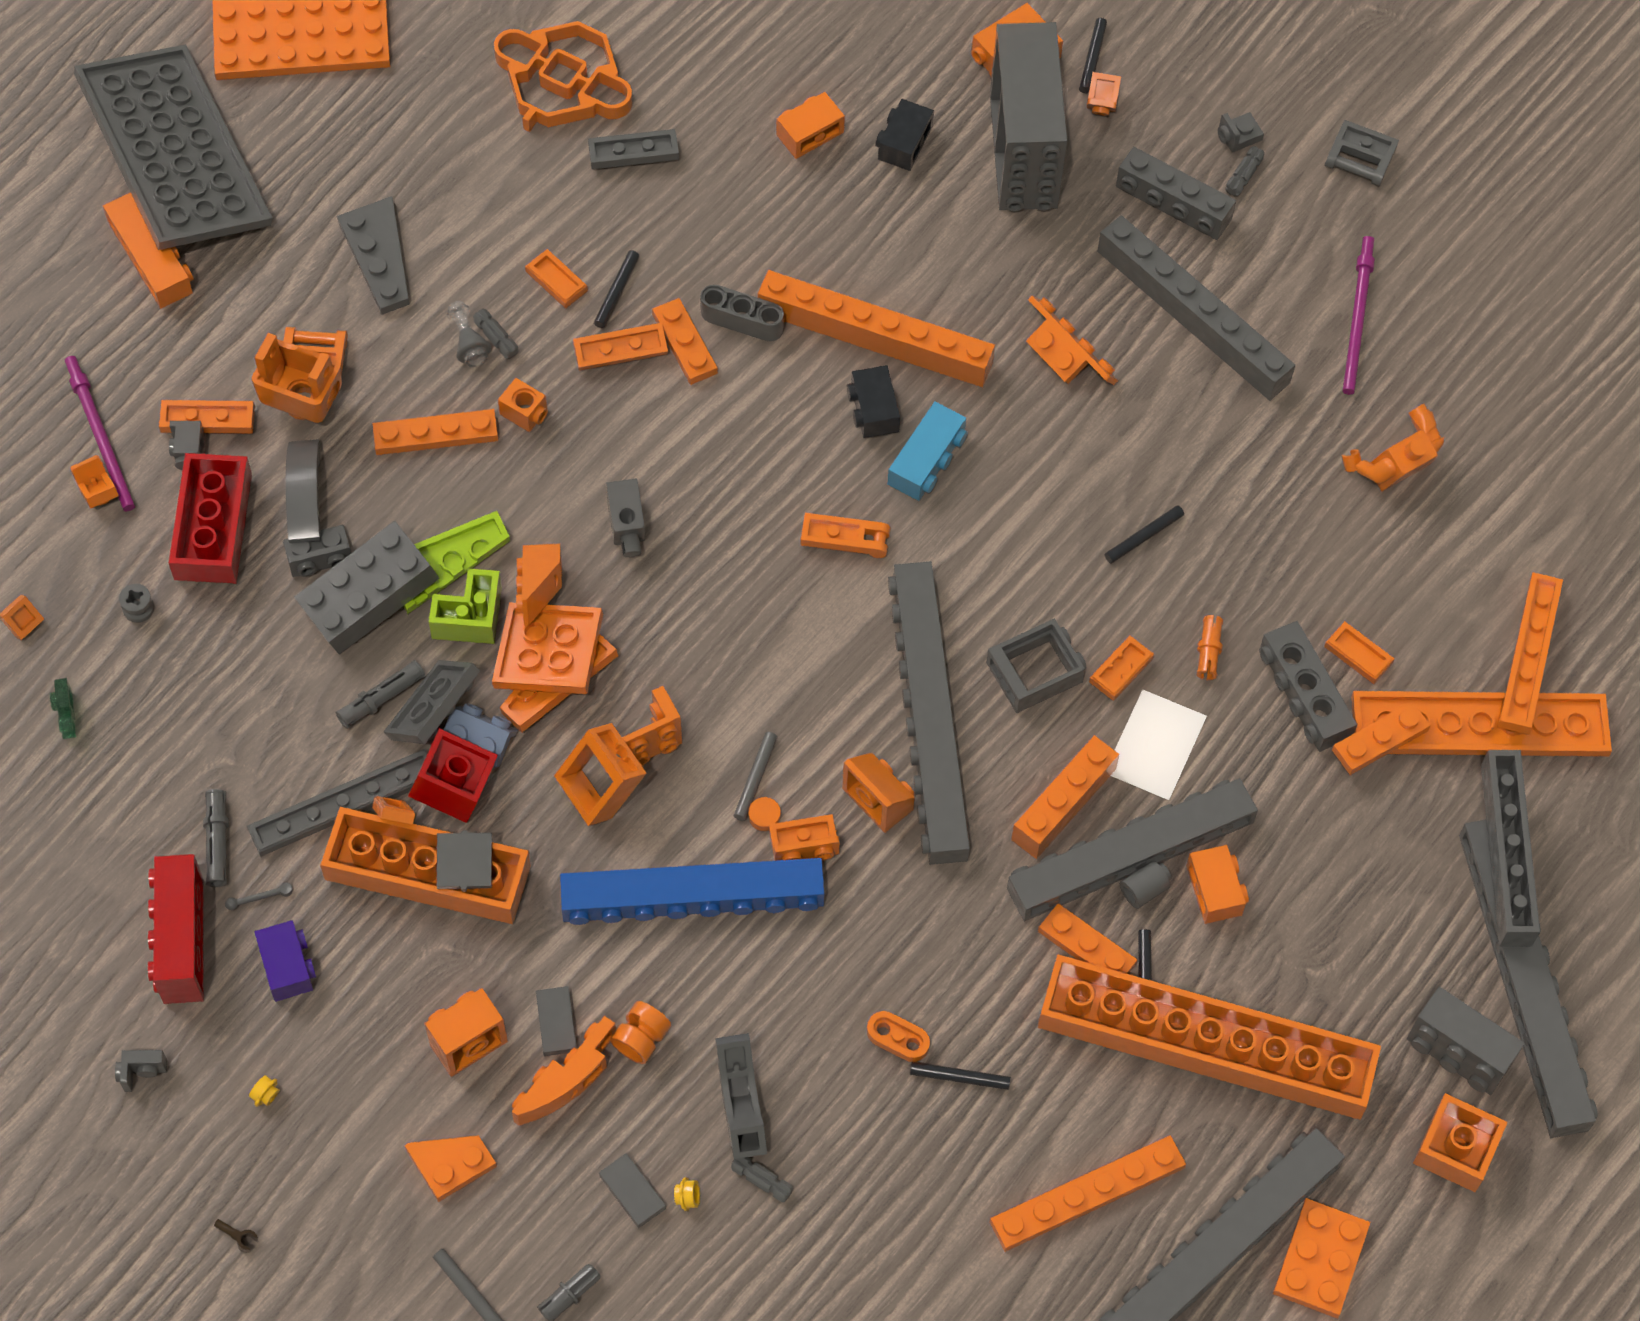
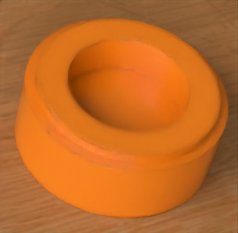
(764, 812)

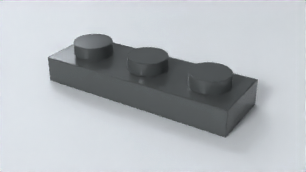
(633, 149)

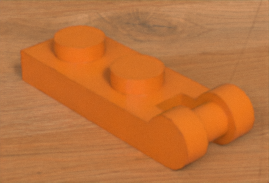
(845, 534)

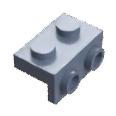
(481, 730)

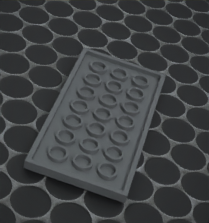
(172, 146)

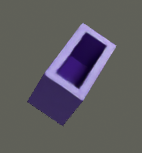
(284, 960)

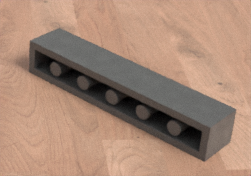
(1510, 848)

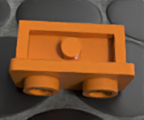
(805, 838)

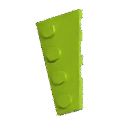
(459, 549)

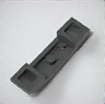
(302, 491)

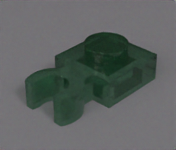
(62, 701)

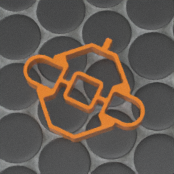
(587, 105)

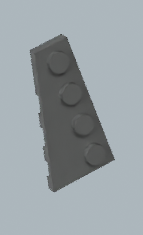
(376, 248)

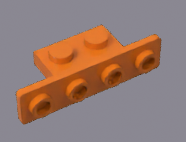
(1061, 348)

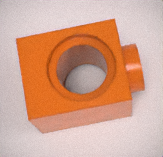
(521, 394)

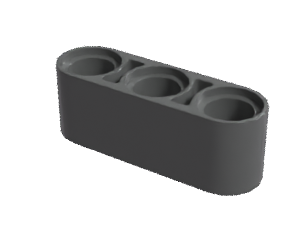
(732, 302)

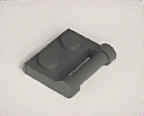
(1364, 145)

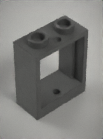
(1008, 679)

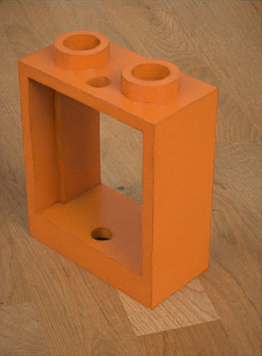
(624, 772)

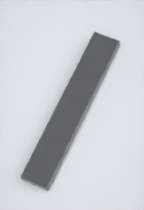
(321, 810)

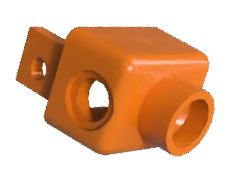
(294, 369)

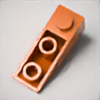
(537, 579)

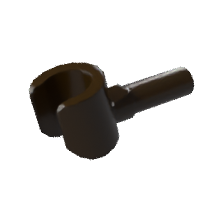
(236, 1234)

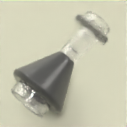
(472, 348)

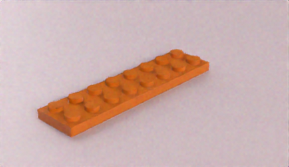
(1469, 723)

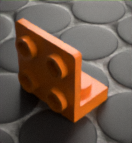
(662, 735)

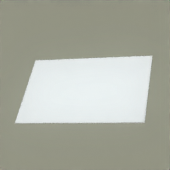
(1156, 744)

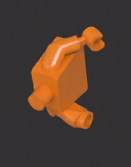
(1404, 457)

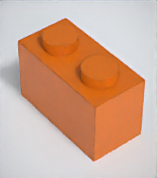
(810, 125)
(1217, 884)

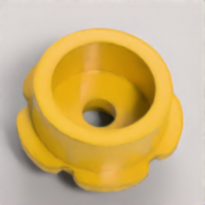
(264, 1091)
(687, 1194)

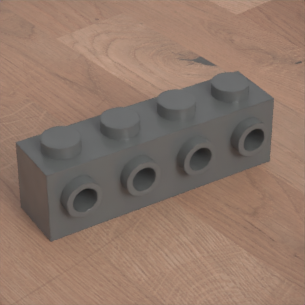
(1175, 193)

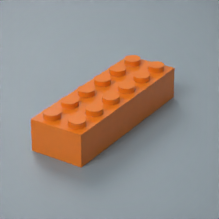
(403, 863)

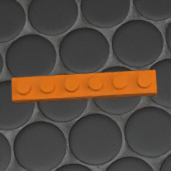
(1530, 653)
(1087, 1193)

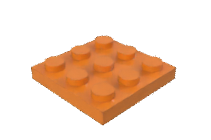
(551, 652)

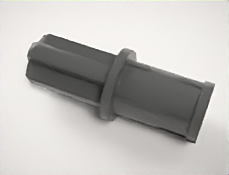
(568, 1293)

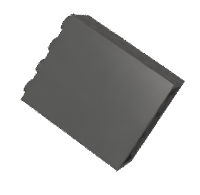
(1027, 116)

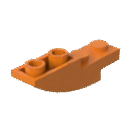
(559, 1085)

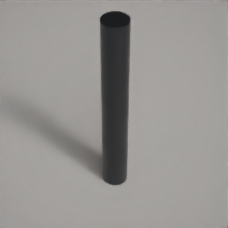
(1093, 54)
(616, 289)
(1144, 534)
(1144, 954)
(960, 1075)

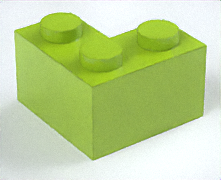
(468, 616)

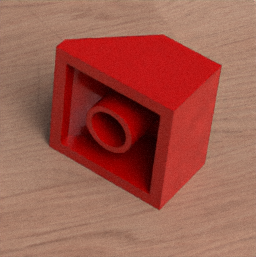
(453, 775)

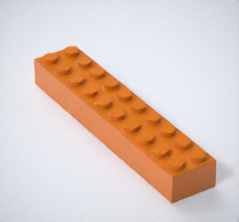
(1209, 1037)

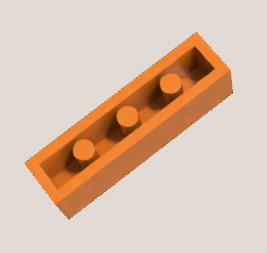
(157, 268)
(1065, 797)

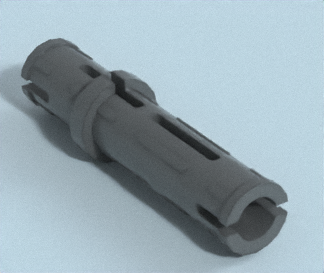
(389, 688)
(216, 826)

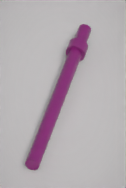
(1364, 266)
(81, 386)

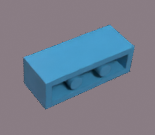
(927, 451)

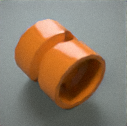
(642, 1029)

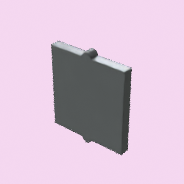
(464, 860)

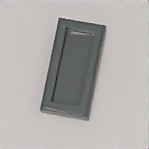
(555, 1020)
(632, 1190)

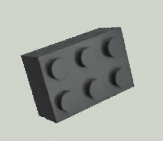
(1464, 1041)

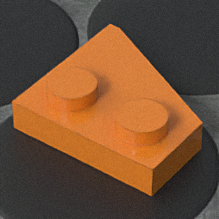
(450, 1163)

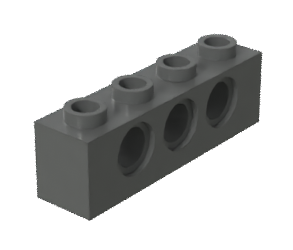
(1293, 643)

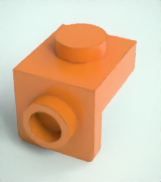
(1103, 93)
(94, 482)

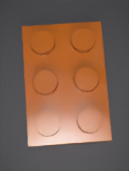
(1321, 1258)

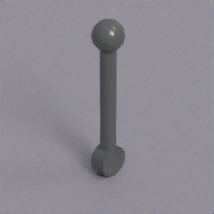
(284, 889)

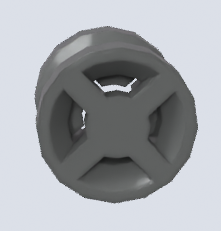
(136, 610)

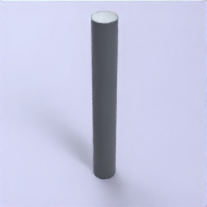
(755, 776)
(465, 1286)

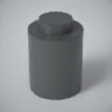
(1145, 884)

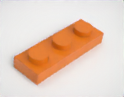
(685, 341)
(620, 346)
(214, 415)
(1381, 738)
(1084, 941)

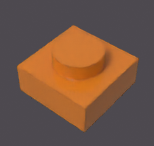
(21, 617)

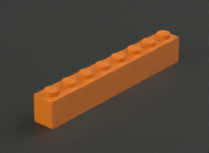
(879, 329)

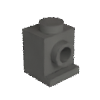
(187, 438)

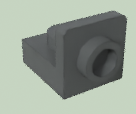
(1239, 131)
(140, 1062)

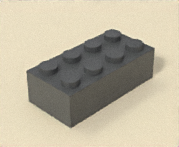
(366, 587)

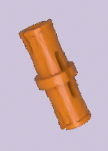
(1209, 647)

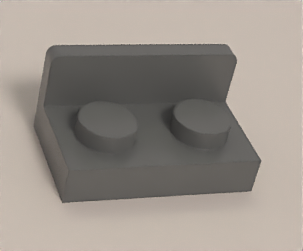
(313, 556)

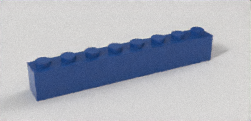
(692, 890)

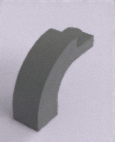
(740, 1096)

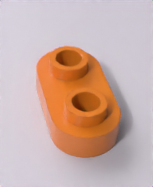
(900, 1034)

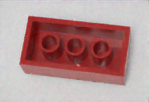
(210, 518)
(178, 929)

